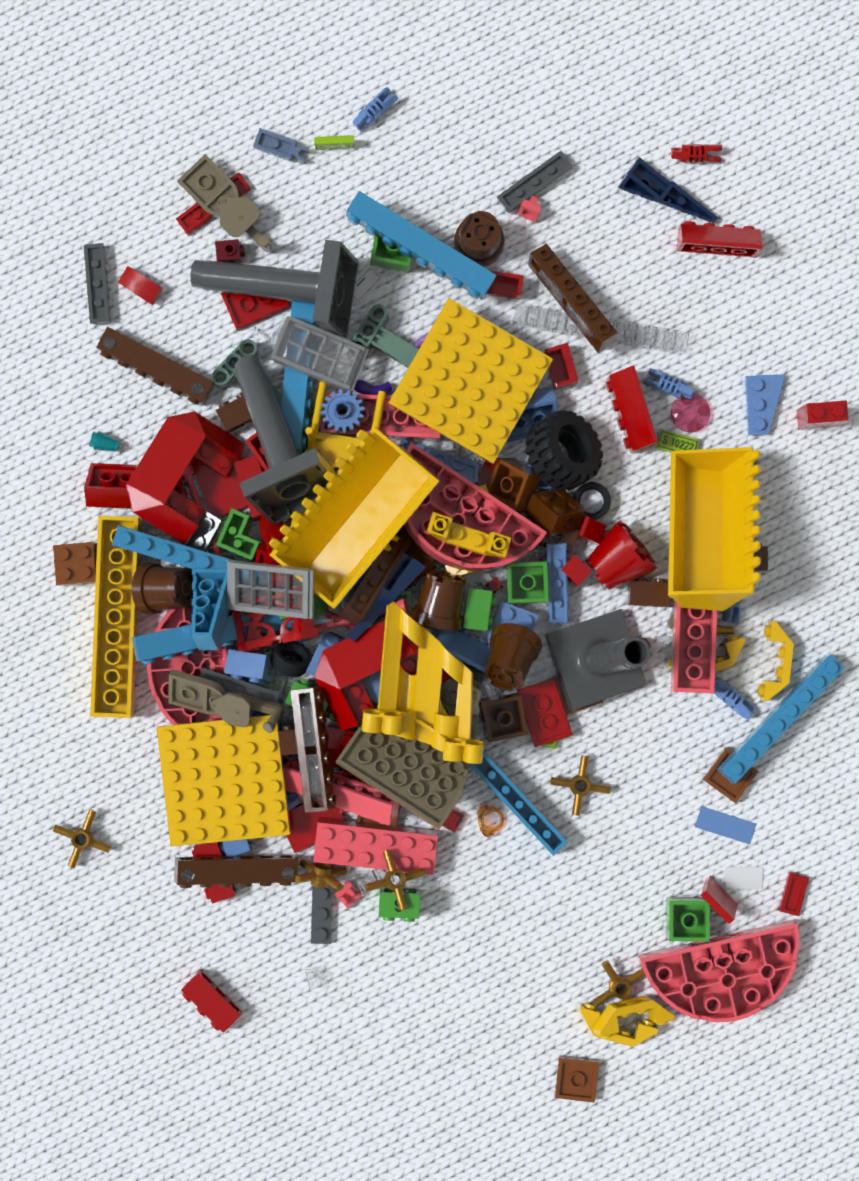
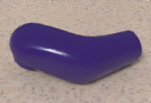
(365, 388)

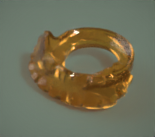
(483, 810)

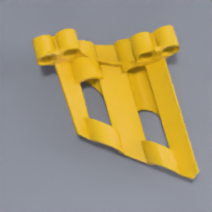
(412, 703)

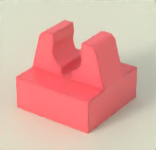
(530, 209)
(348, 894)

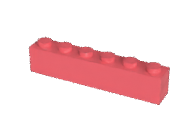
(350, 795)

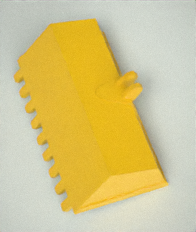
(354, 514)
(713, 527)

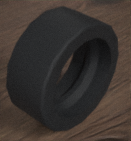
(602, 490)
(287, 667)

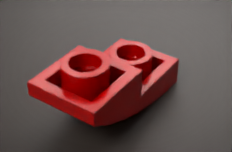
(140, 285)

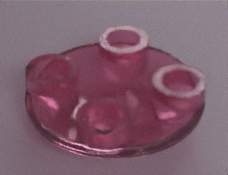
(690, 414)

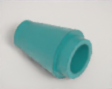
(103, 442)

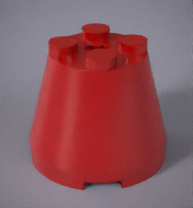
(620, 557)

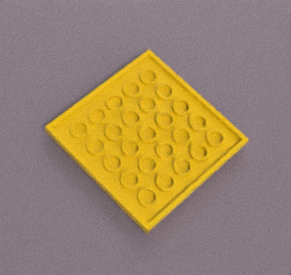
(470, 381)
(222, 781)

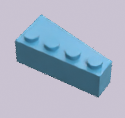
(209, 607)

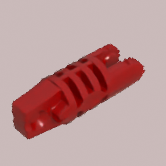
(696, 153)

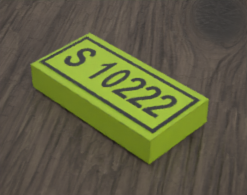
(334, 142)
(671, 441)

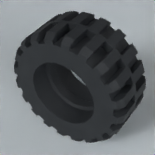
(550, 460)

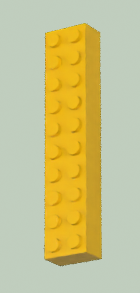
(114, 623)

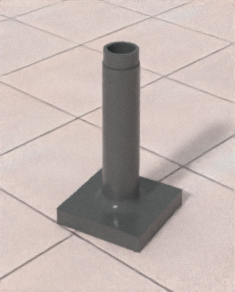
(329, 289)
(290, 476)
(597, 659)

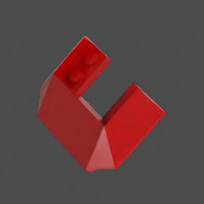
(165, 461)
(349, 662)

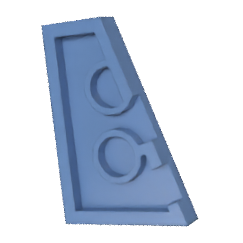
(761, 401)

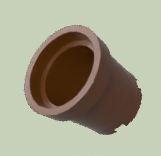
(480, 233)
(161, 588)
(440, 601)
(511, 655)

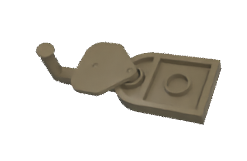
(221, 199)
(212, 699)

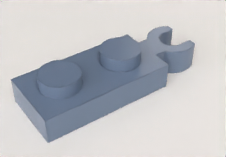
(278, 146)

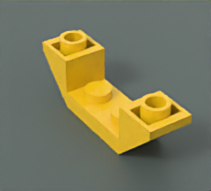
(467, 538)
(775, 634)
(732, 649)
(608, 1021)
(642, 1031)

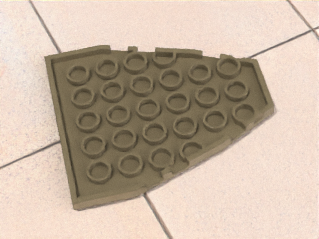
(410, 769)

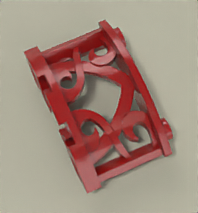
(301, 630)

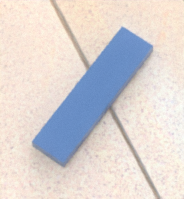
(557, 583)

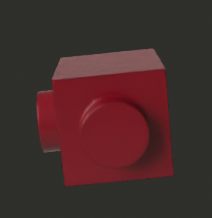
(229, 251)

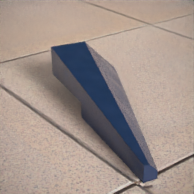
(651, 185)
(401, 576)

